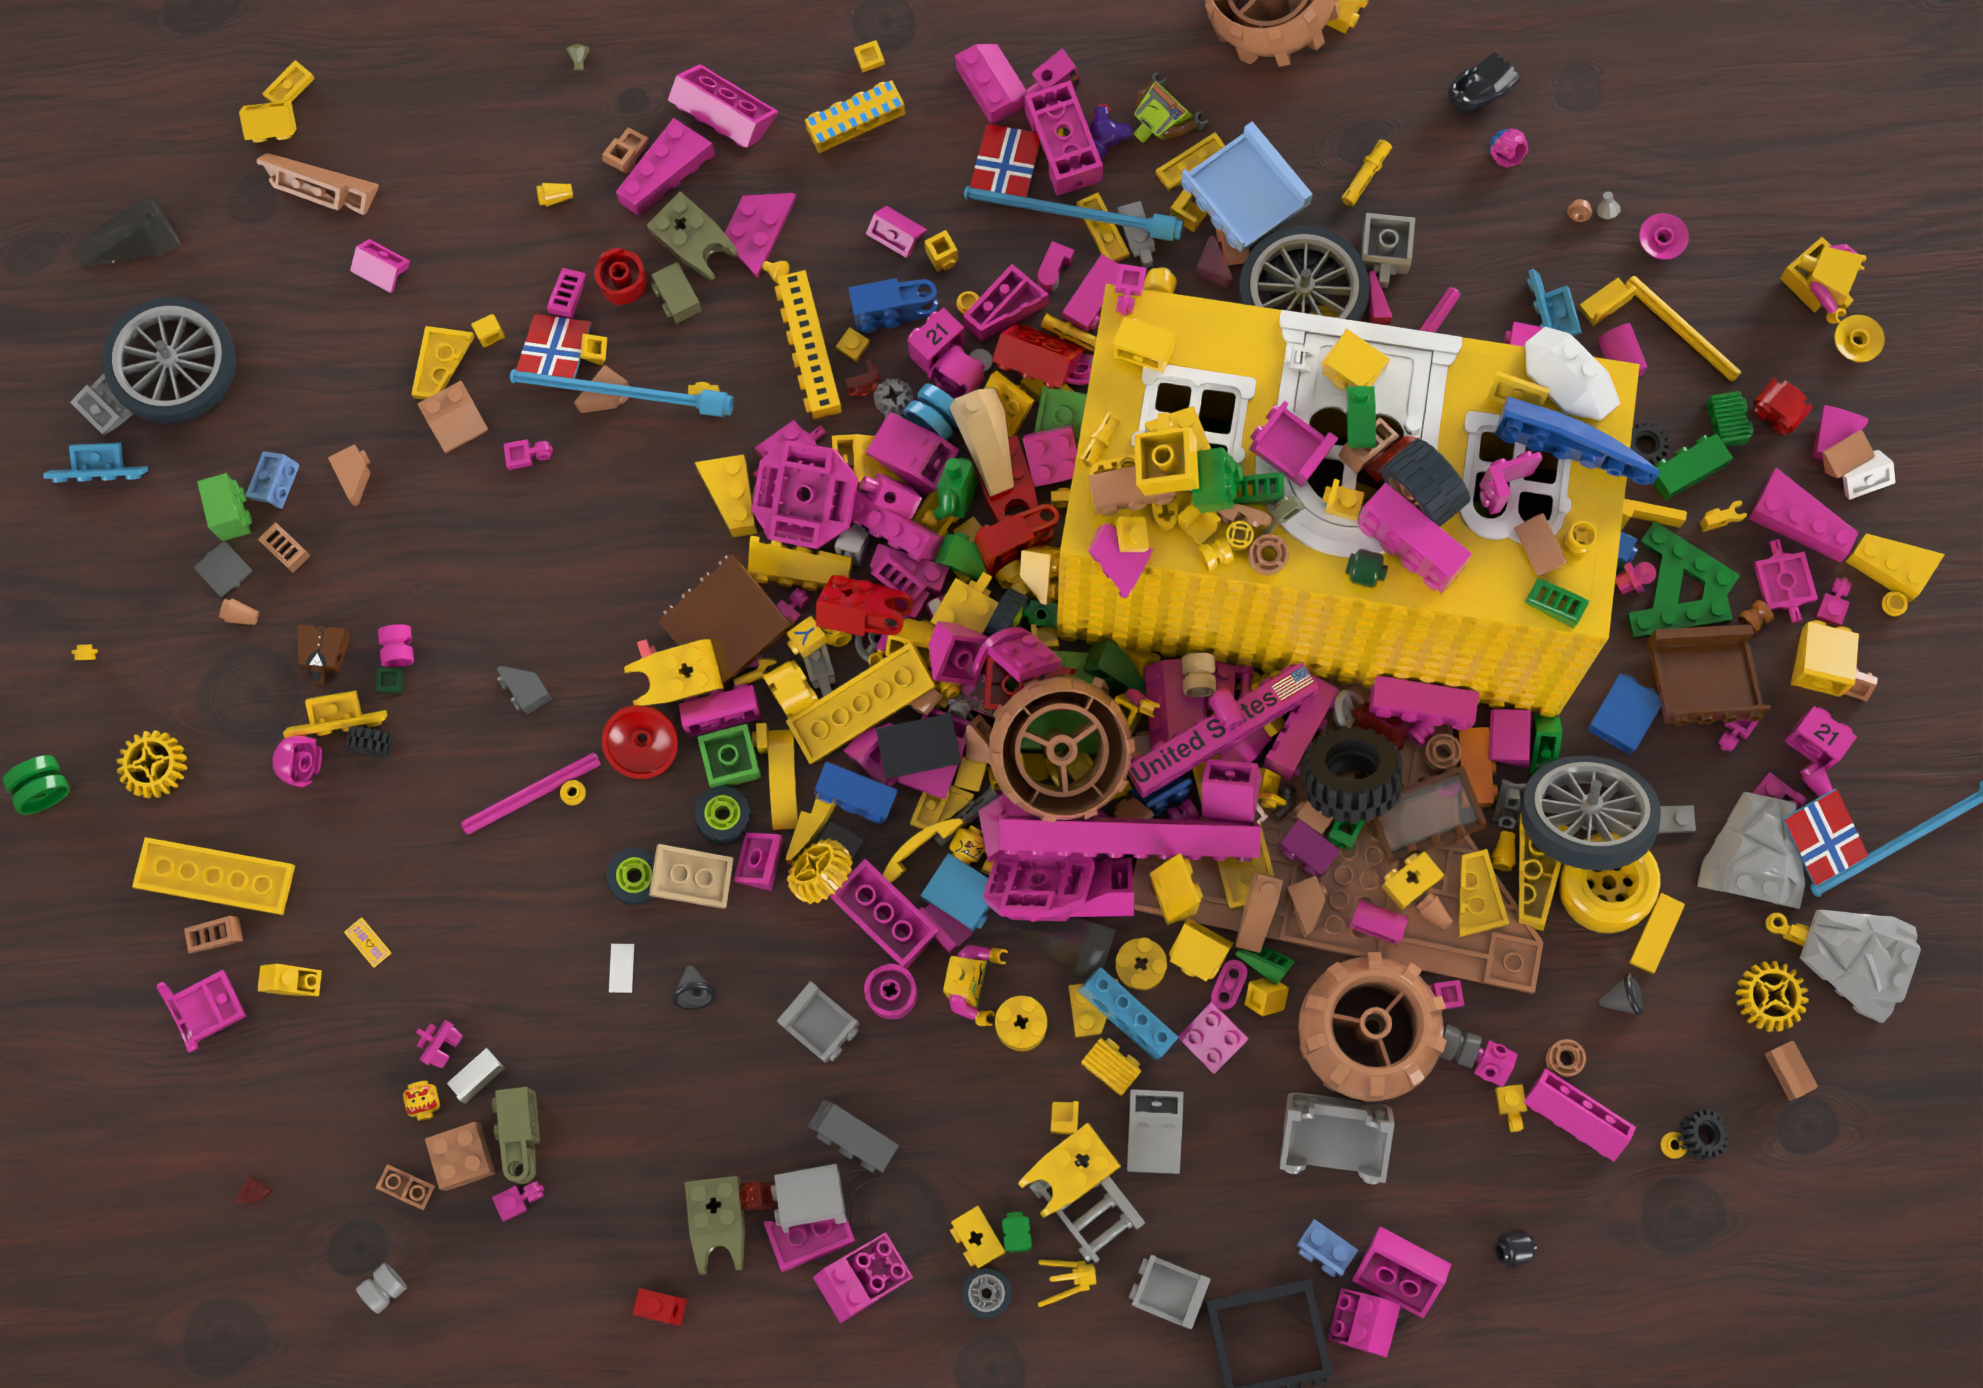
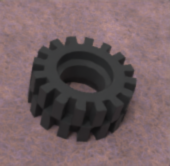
(1657, 437)
(369, 742)
(1715, 1133)

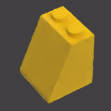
(1826, 659)

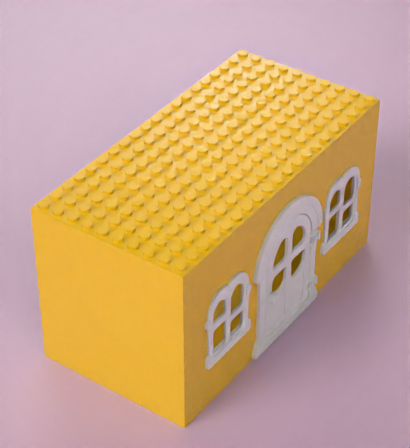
(1471, 637)

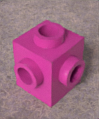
(1495, 1063)

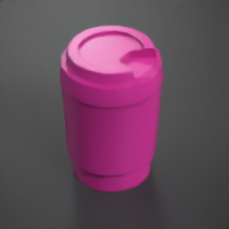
(1226, 708)

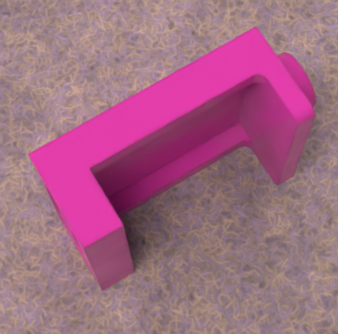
(1290, 444)

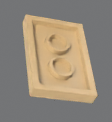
(691, 876)

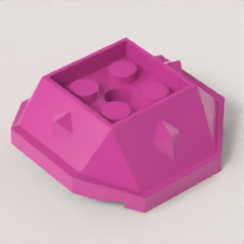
(779, 497)
(1038, 885)

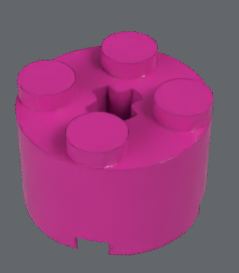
(957, 372)
(884, 978)

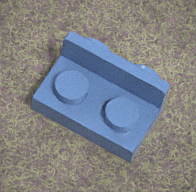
(272, 479)
(1326, 1248)

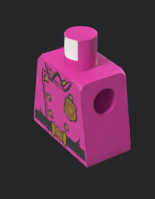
(1054, 72)

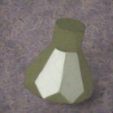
(578, 54)

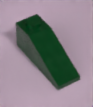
(1113, 666)

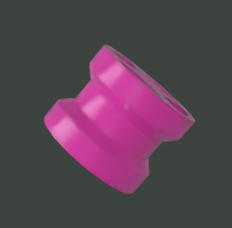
(1419, 733)

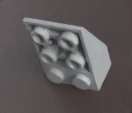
(1155, 1131)

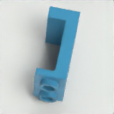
(958, 892)

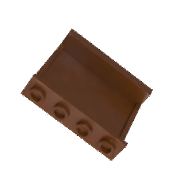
(729, 612)
(1706, 674)

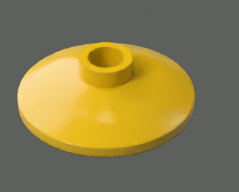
(1865, 330)

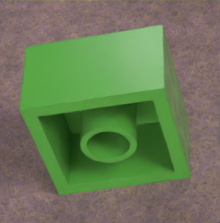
(225, 507)
(729, 757)

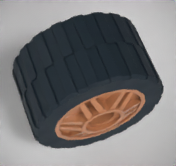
(1427, 481)

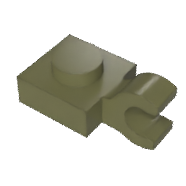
(1284, 511)

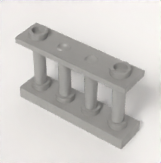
(1113, 1197)

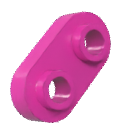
(1229, 985)

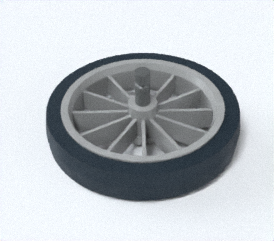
(1303, 287)
(169, 360)
(1590, 812)

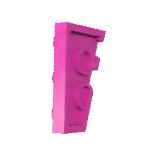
(807, 1241)

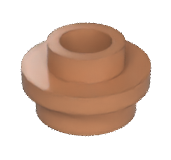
(1579, 210)

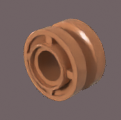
(1274, 543)
(1446, 742)
(1574, 1050)

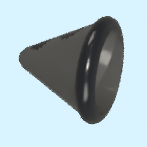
(693, 991)
(1625, 996)

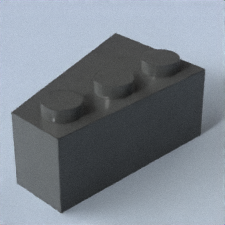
(852, 1137)

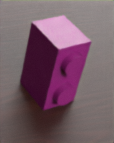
(1308, 849)

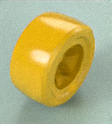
(1597, 906)

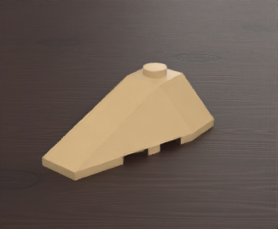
(985, 434)

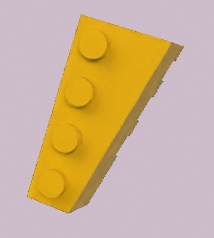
(1536, 881)

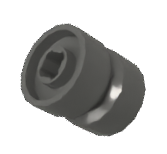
(1460, 1046)

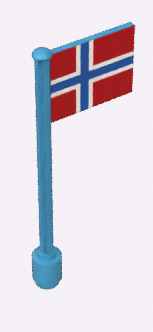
(1005, 175)
(554, 354)
(1833, 847)

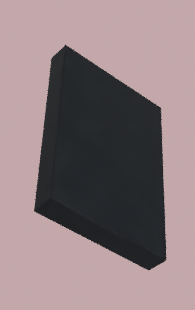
(1297, 259)
(918, 746)

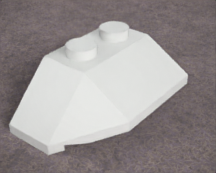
(1571, 373)

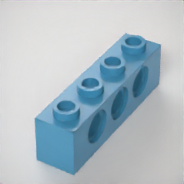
(1128, 1014)

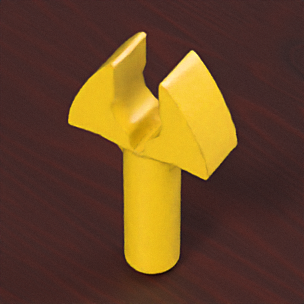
(756, 674)

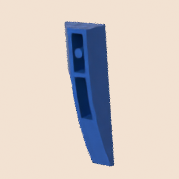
(1570, 439)

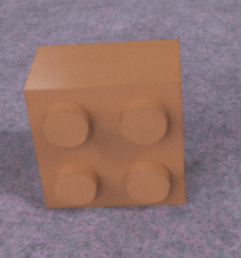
(460, 1156)

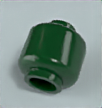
(1366, 568)

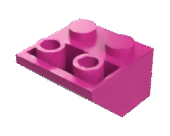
(1230, 791)
(1364, 1322)

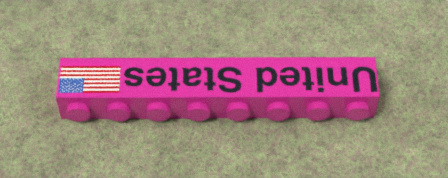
(1210, 737)

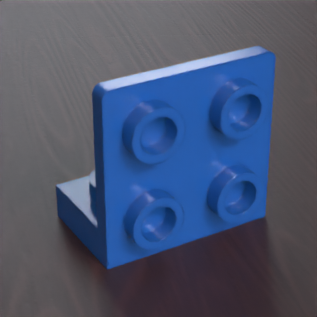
(1175, 791)

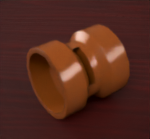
(1756, 616)

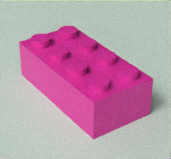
(1413, 538)

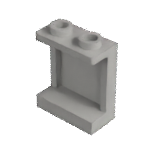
(819, 1023)
(808, 1197)
(1169, 1291)

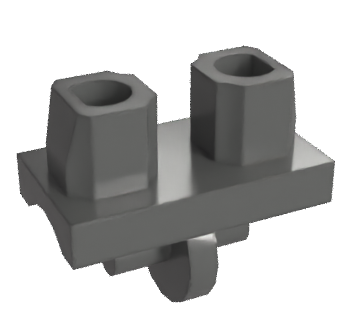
(1508, 804)

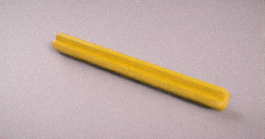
(1682, 328)

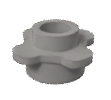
(959, 708)

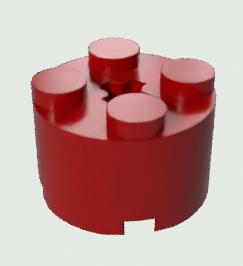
(622, 289)
(1781, 406)

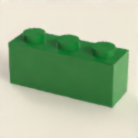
(1691, 466)

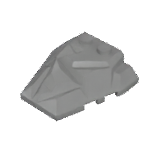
(1756, 854)
(1863, 958)

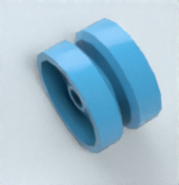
(932, 411)

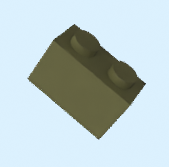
(676, 292)

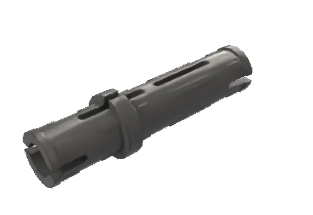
(970, 813)

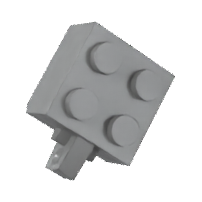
(1387, 245)

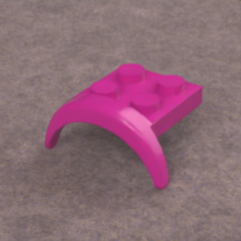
(1018, 654)
(203, 1008)

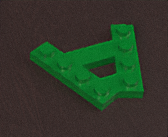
(1680, 557)

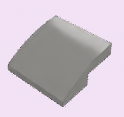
(101, 406)

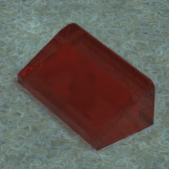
(1375, 466)

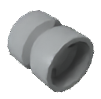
(385, 1285)

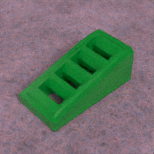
(1266, 498)
(1560, 593)
(1267, 962)

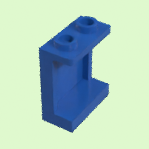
(1625, 714)

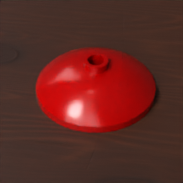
(636, 756)

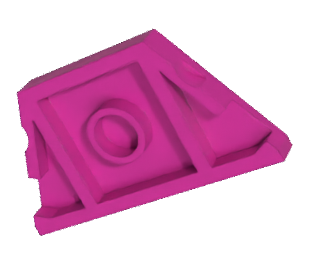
(757, 226)
(990, 823)

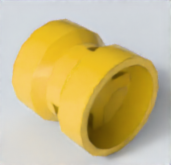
(1584, 533)
(1239, 540)
(1215, 554)

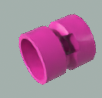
(396, 646)

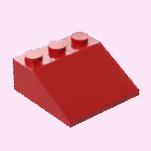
(1037, 355)

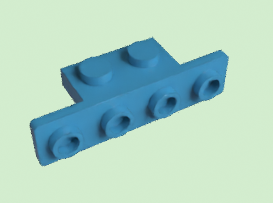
(1555, 306)
(96, 461)

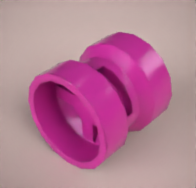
(1185, 811)

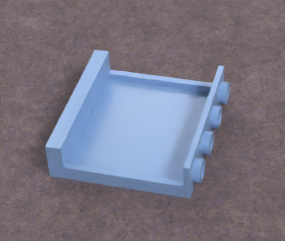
(1247, 189)

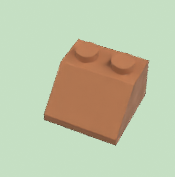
(453, 417)

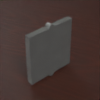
(223, 569)

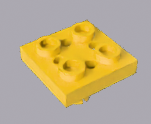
(1013, 399)

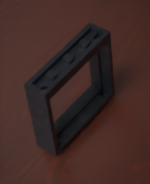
(1294, 1381)

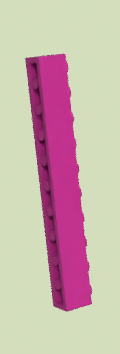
(1130, 836)

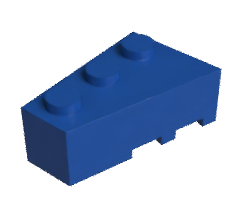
(855, 793)

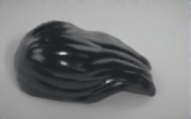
(1482, 84)

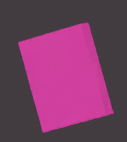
(1511, 737)
(759, 860)

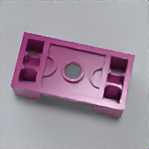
(1071, 158)

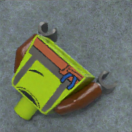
(1163, 113)

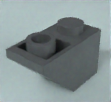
(526, 688)

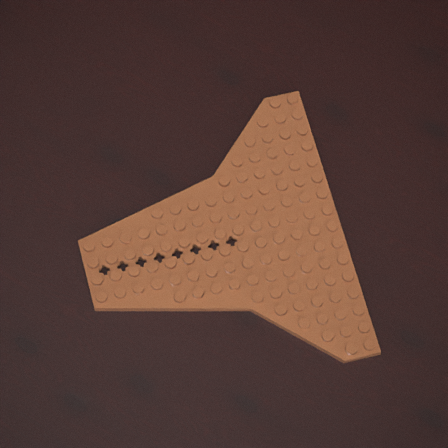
(1494, 957)

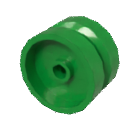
(36, 784)

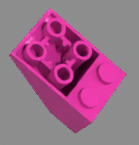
(911, 452)
(939, 781)
(1110, 890)
(862, 1277)

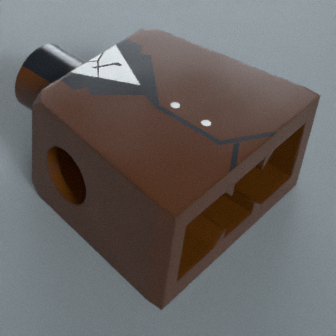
(321, 650)

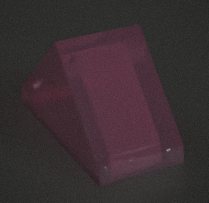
(1213, 266)

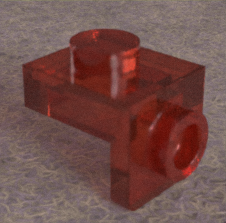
(863, 383)
(756, 1196)

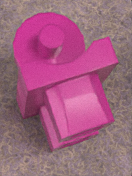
(1634, 577)
(432, 1053)

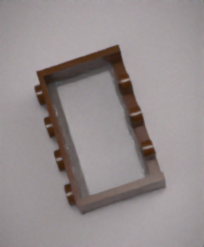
(1430, 814)

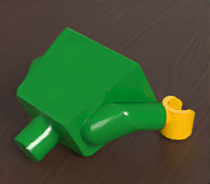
(955, 491)

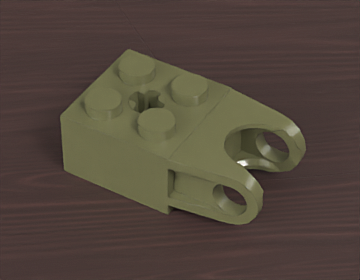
(696, 241)
(517, 1131)
(717, 1229)

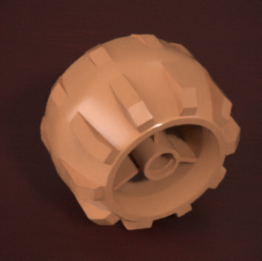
(1276, 37)
(1101, 781)
(1339, 1070)

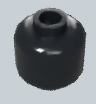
(1515, 1248)

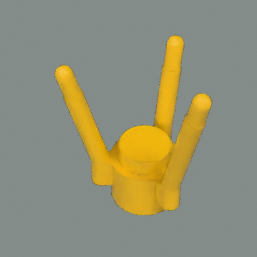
(1082, 1274)

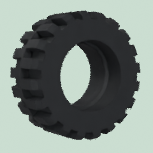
(1352, 798)

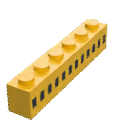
(809, 345)

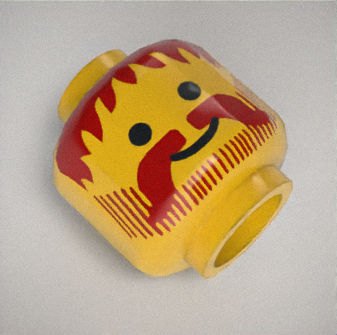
(421, 1100)

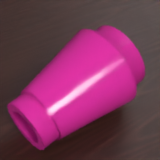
(1816, 778)

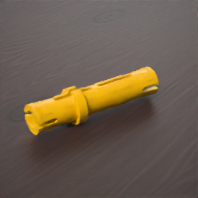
(1371, 165)
(1069, 332)

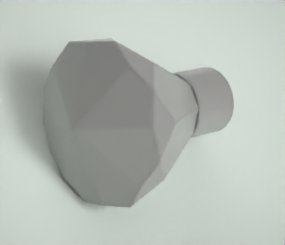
(1608, 207)

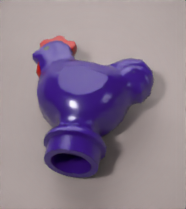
(1107, 132)

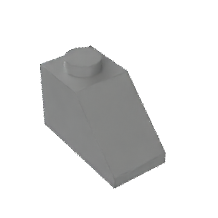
(853, 544)

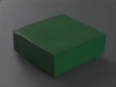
(389, 680)

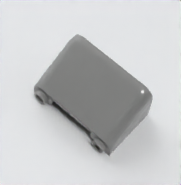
(1337, 1135)

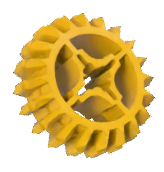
(146, 747)
(819, 871)
(1780, 1002)

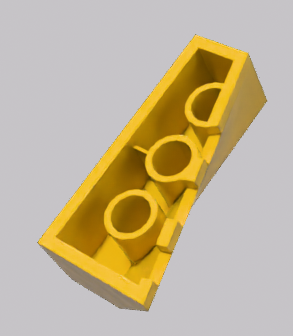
(794, 565)

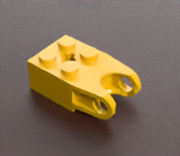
(669, 677)
(1065, 1176)

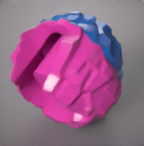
(1508, 147)

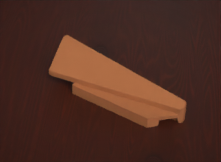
(319, 184)

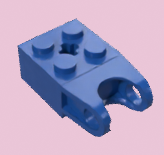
(890, 303)

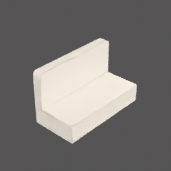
(1869, 476)
(475, 1075)

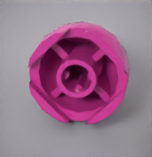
(297, 760)

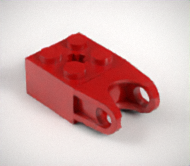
(1023, 491)
(1013, 534)
(860, 607)
(996, 676)

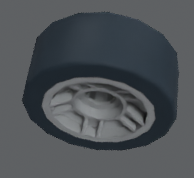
(973, 1298)

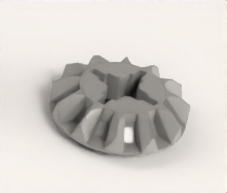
(887, 405)

